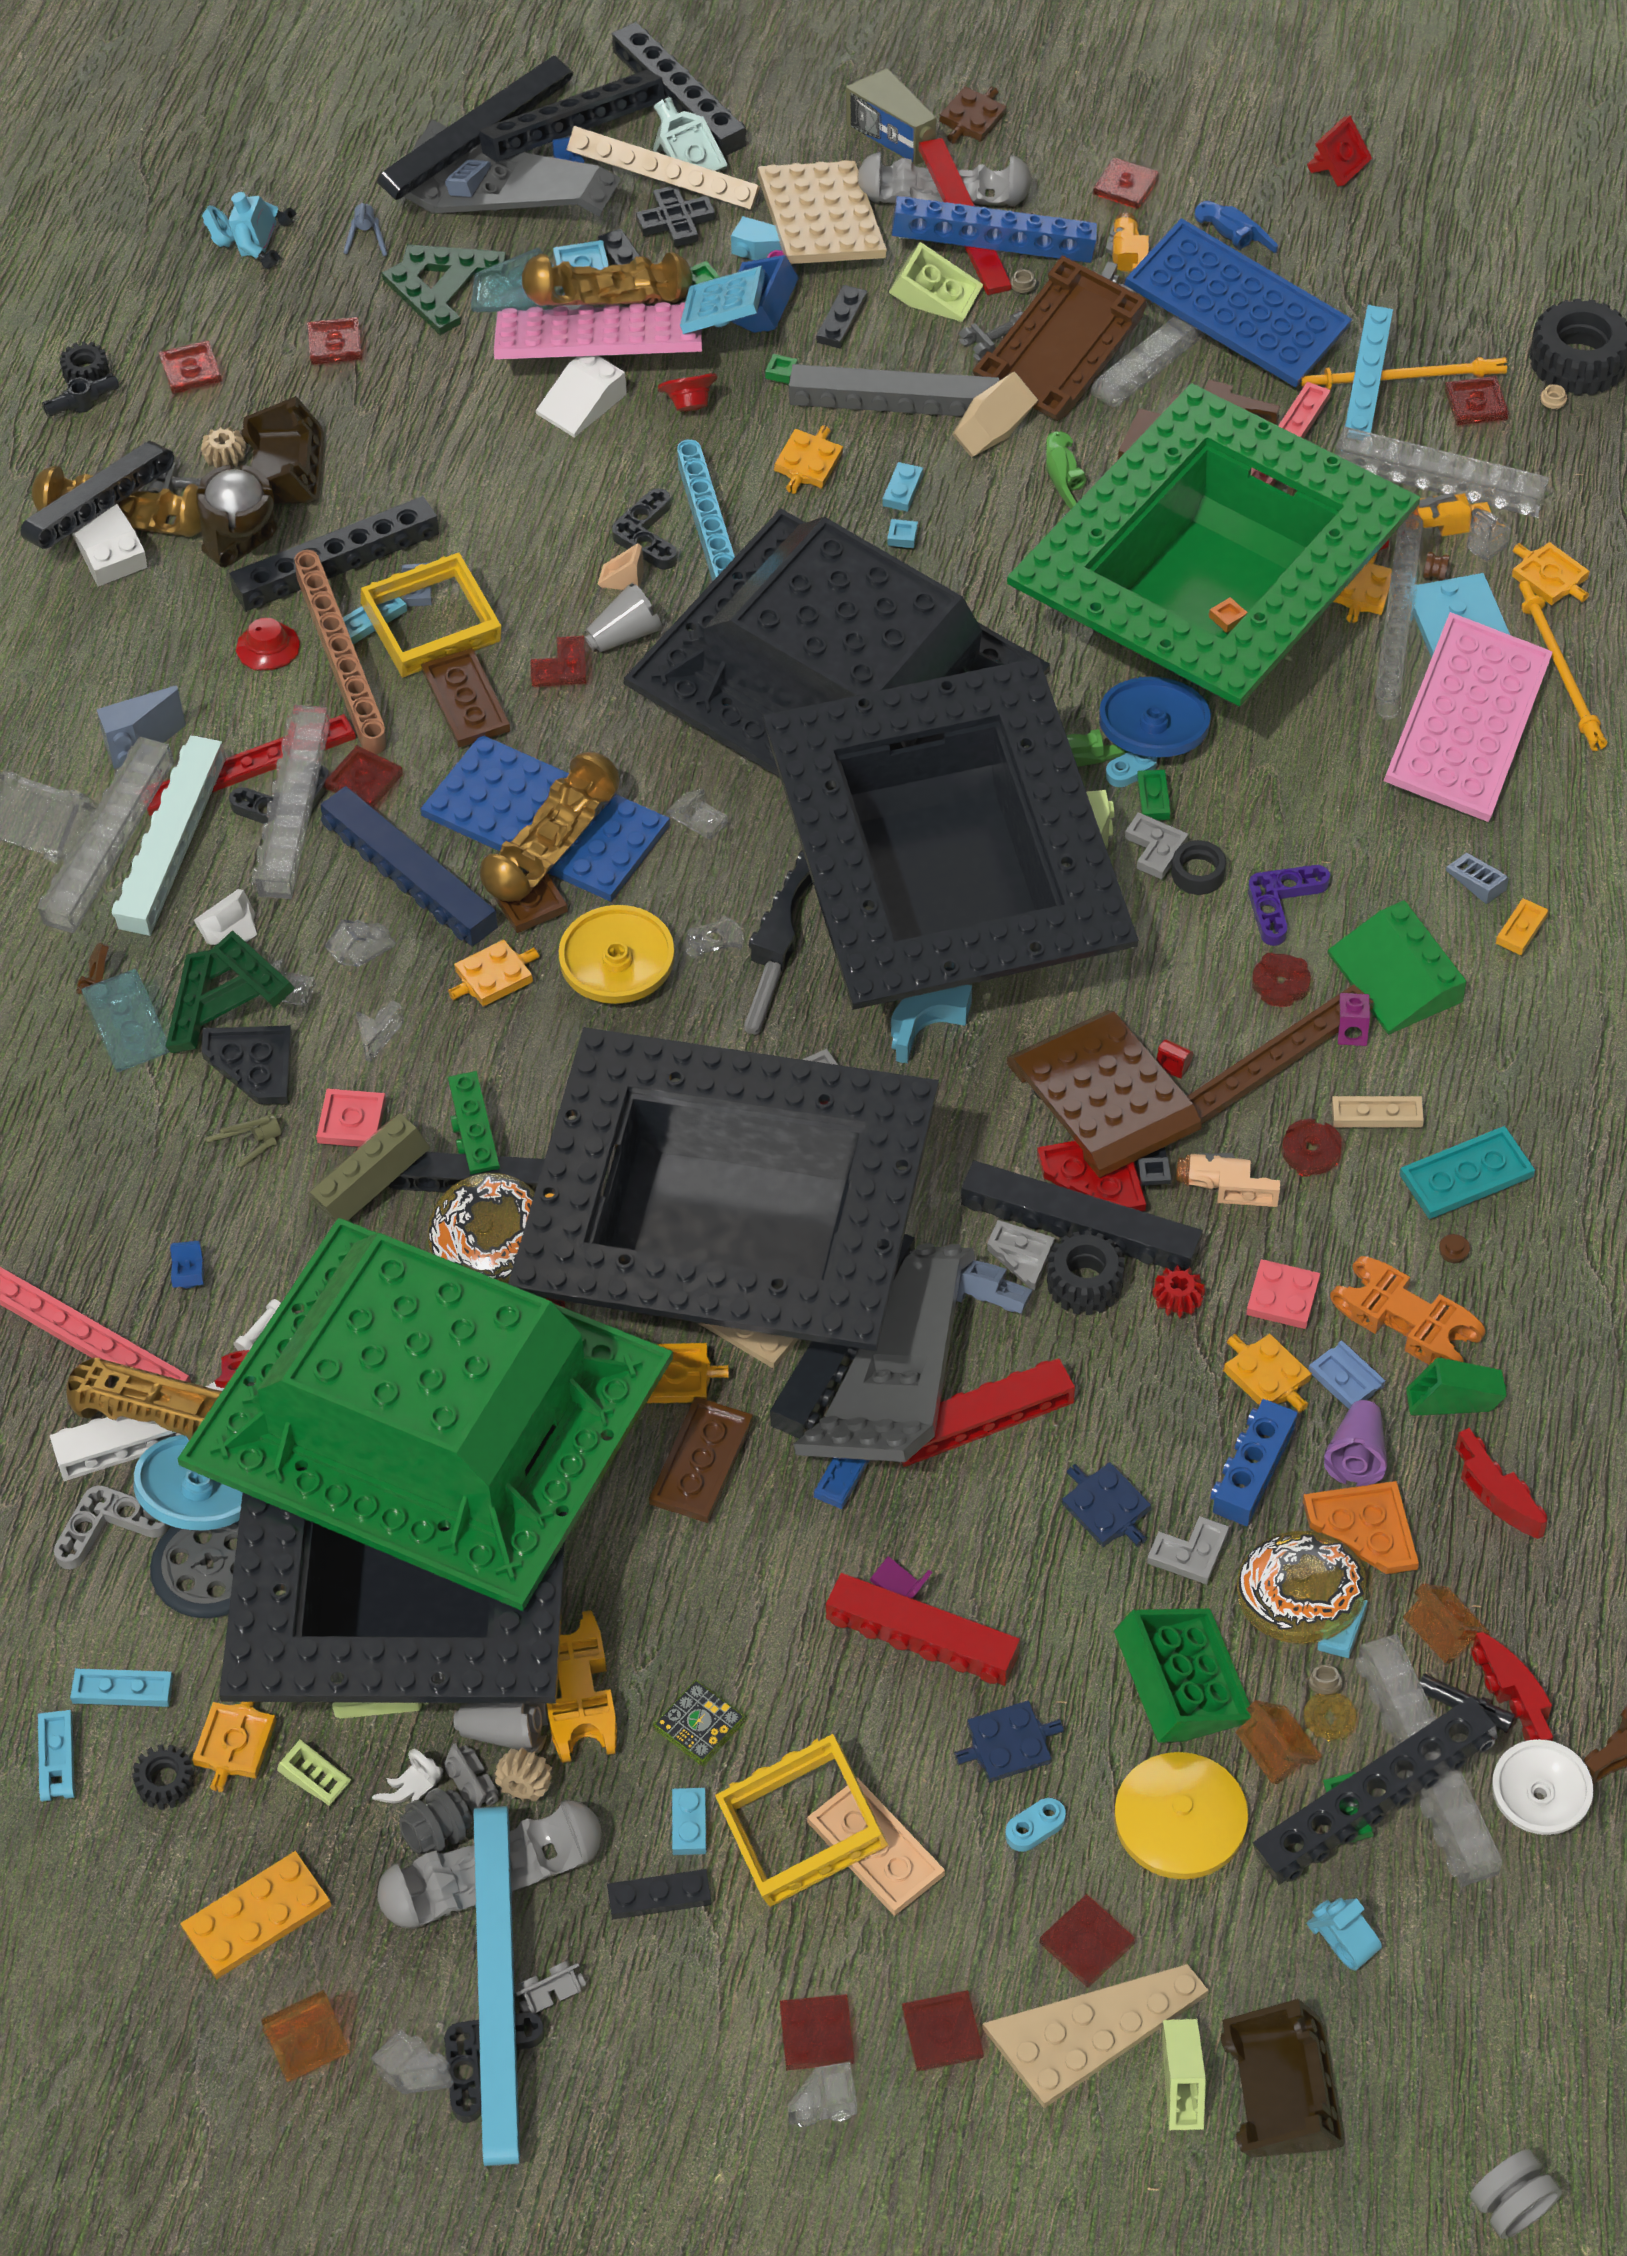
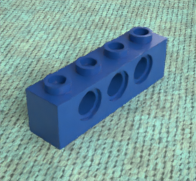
(1241, 1503)

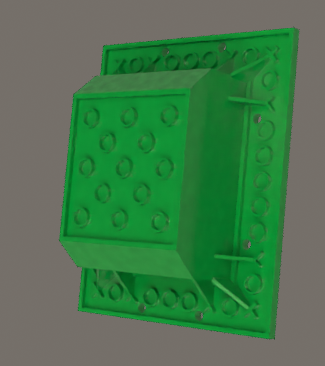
(1191, 526)
(421, 1407)

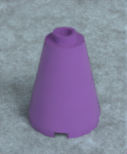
(1358, 1446)

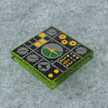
(699, 1723)

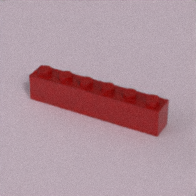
(998, 1407)
(922, 1629)

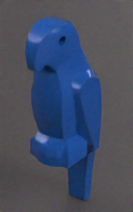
(1233, 225)

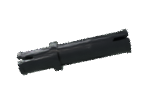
(1452, 1697)

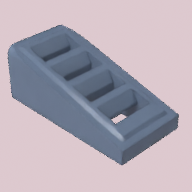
(467, 178)
(1485, 892)

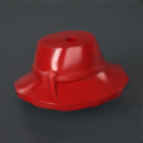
(689, 392)
(267, 645)

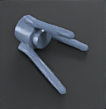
(363, 220)

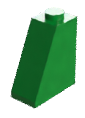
(1455, 1388)

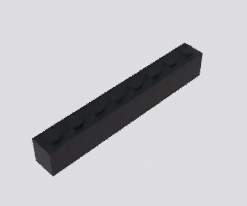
(1068, 1211)
(817, 1376)

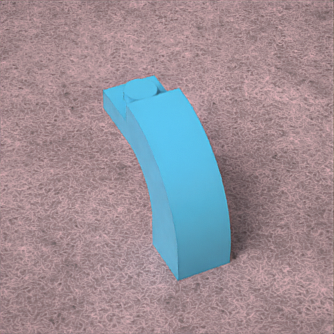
(919, 1011)

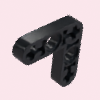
(639, 529)
(259, 800)
(472, 2046)

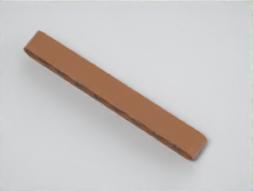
(340, 651)

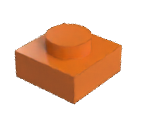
(1227, 614)

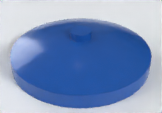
(1154, 717)

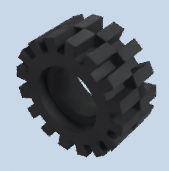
(84, 355)
(169, 1793)

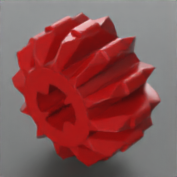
(1178, 1291)

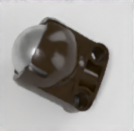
(234, 512)

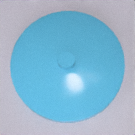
(180, 1495)

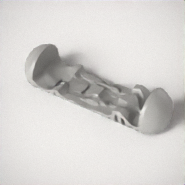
(907, 180)
(446, 1881)

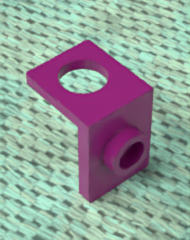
(1354, 1013)
(896, 1579)

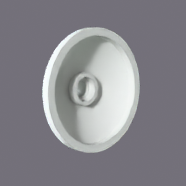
(1547, 1770)

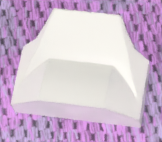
(229, 914)

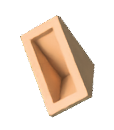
(623, 569)

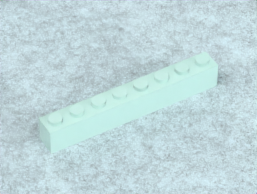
(169, 835)

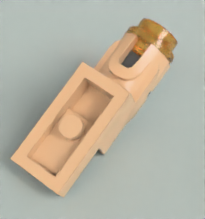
(1230, 1177)

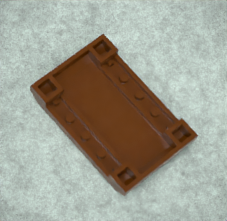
(1065, 336)
(1106, 1091)

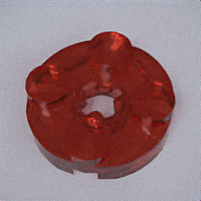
(1285, 966)
(1311, 1161)

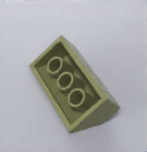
(369, 1169)

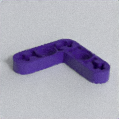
(1276, 890)

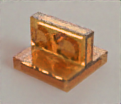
(1443, 1621)
(1276, 1740)
(304, 2035)

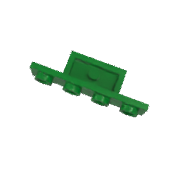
(472, 1123)

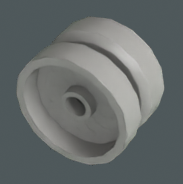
(1515, 2194)

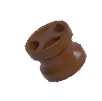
(1436, 566)

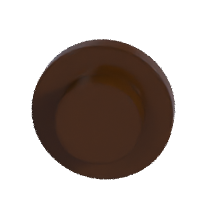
(1454, 1248)

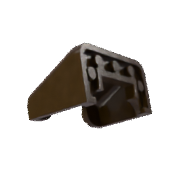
(287, 450)
(1284, 2081)

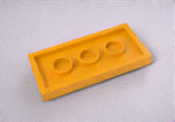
(255, 1915)

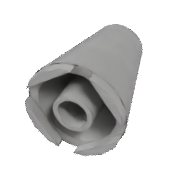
(623, 620)
(504, 1724)

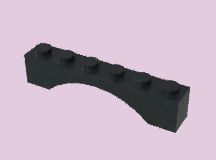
(776, 935)

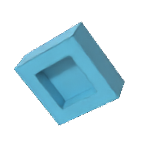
(902, 533)

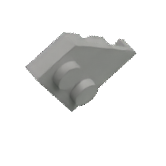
(1021, 1251)

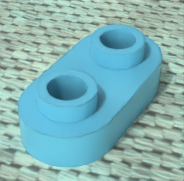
(218, 226)
(1130, 764)
(1037, 1823)

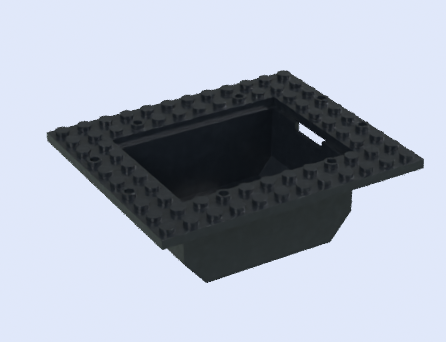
(807, 626)
(953, 849)
(727, 1188)
(375, 1623)

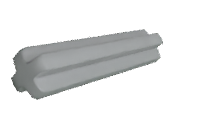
(762, 998)

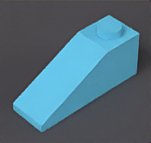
(754, 239)

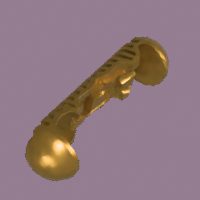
(615, 284)
(142, 509)
(556, 825)
(138, 1396)

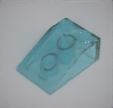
(502, 286)
(125, 1020)

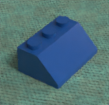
(775, 293)

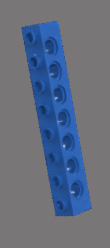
(993, 229)

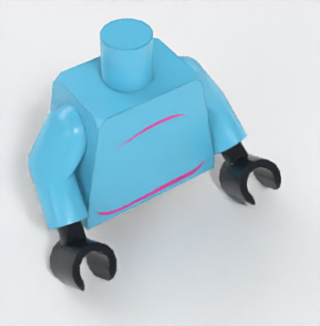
(253, 224)

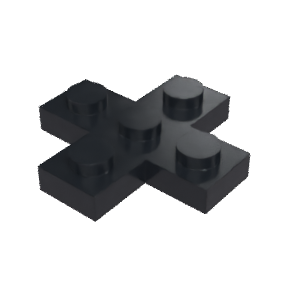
(675, 216)

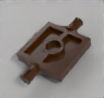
(972, 114)

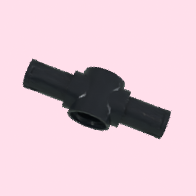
(80, 395)

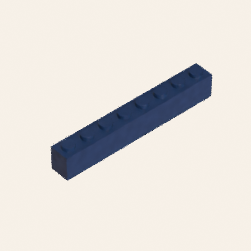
(408, 866)

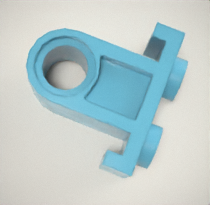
(1345, 1931)

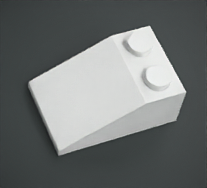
(583, 394)
(110, 547)

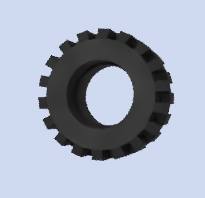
(1080, 1292)

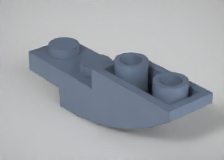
(988, 1284)

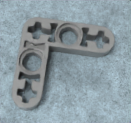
(104, 1513)

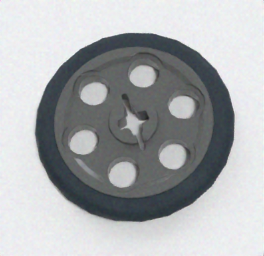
(167, 1575)

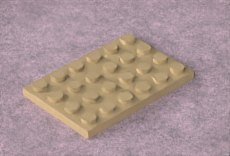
(821, 212)

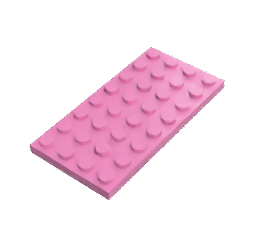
(593, 331)
(1468, 717)

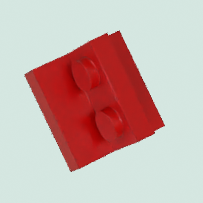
(1340, 152)

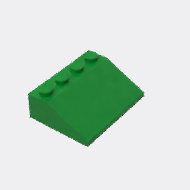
(1399, 968)
(1182, 1672)

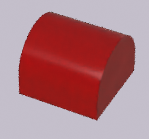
(1174, 1058)

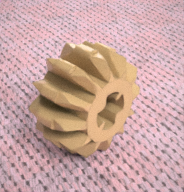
(223, 447)
(523, 1774)

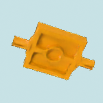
(808, 458)
(1550, 573)
(1366, 591)
(493, 973)
(1267, 1371)
(687, 1374)
(233, 1741)

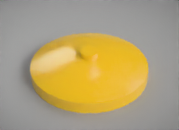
(616, 954)
(1181, 1815)

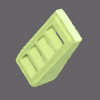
(311, 1757)

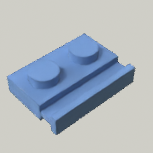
(1346, 1375)

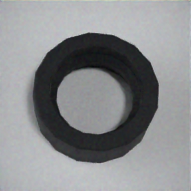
(1204, 851)

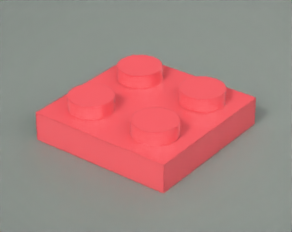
(350, 1117)
(1283, 1294)

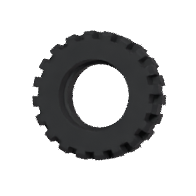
(1586, 325)

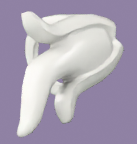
(414, 1781)

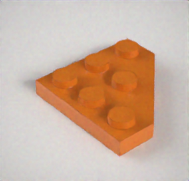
(1368, 1522)

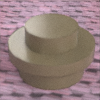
(1023, 281)
(1325, 1680)

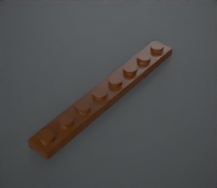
(1269, 1059)

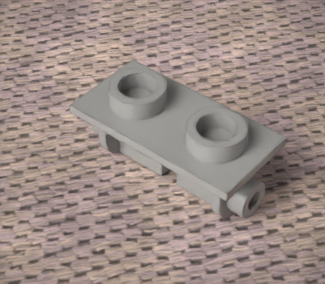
(463, 1766)
(562, 1981)

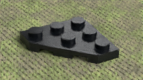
(252, 1059)

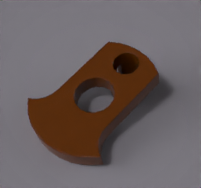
(96, 967)

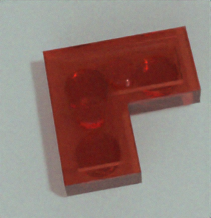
(564, 670)

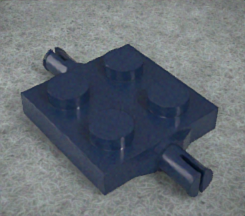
(1106, 1505)
(1008, 1741)

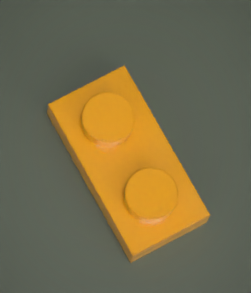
(1522, 926)

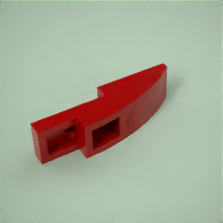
(1501, 1494)
(1514, 1683)

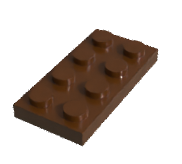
(465, 697)
(701, 1459)

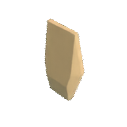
(994, 414)

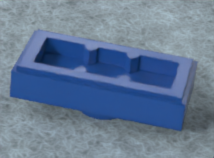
(839, 1480)

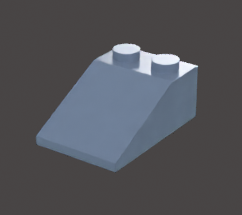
(148, 716)

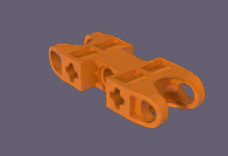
(1390, 1303)

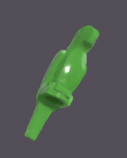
(1063, 466)
(1090, 749)

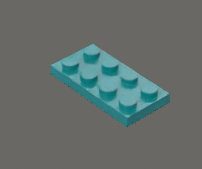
(1467, 1172)

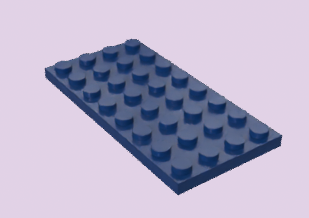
(1238, 302)
(500, 789)

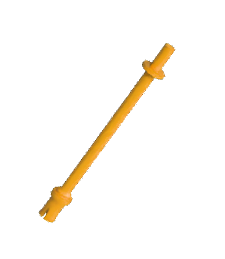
(1478, 368)
(1589, 723)

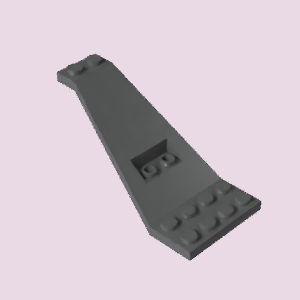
(518, 183)
(894, 1393)

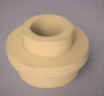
(1553, 397)

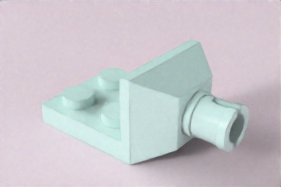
(687, 138)

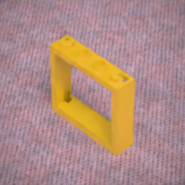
(420, 577)
(821, 1864)

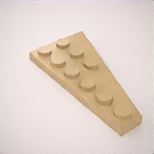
(1077, 2037)

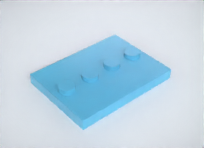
(722, 300)
(1463, 596)

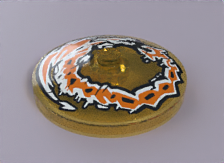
(481, 1223)
(1301, 1586)

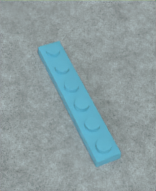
(1368, 368)

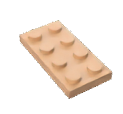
(892, 1874)

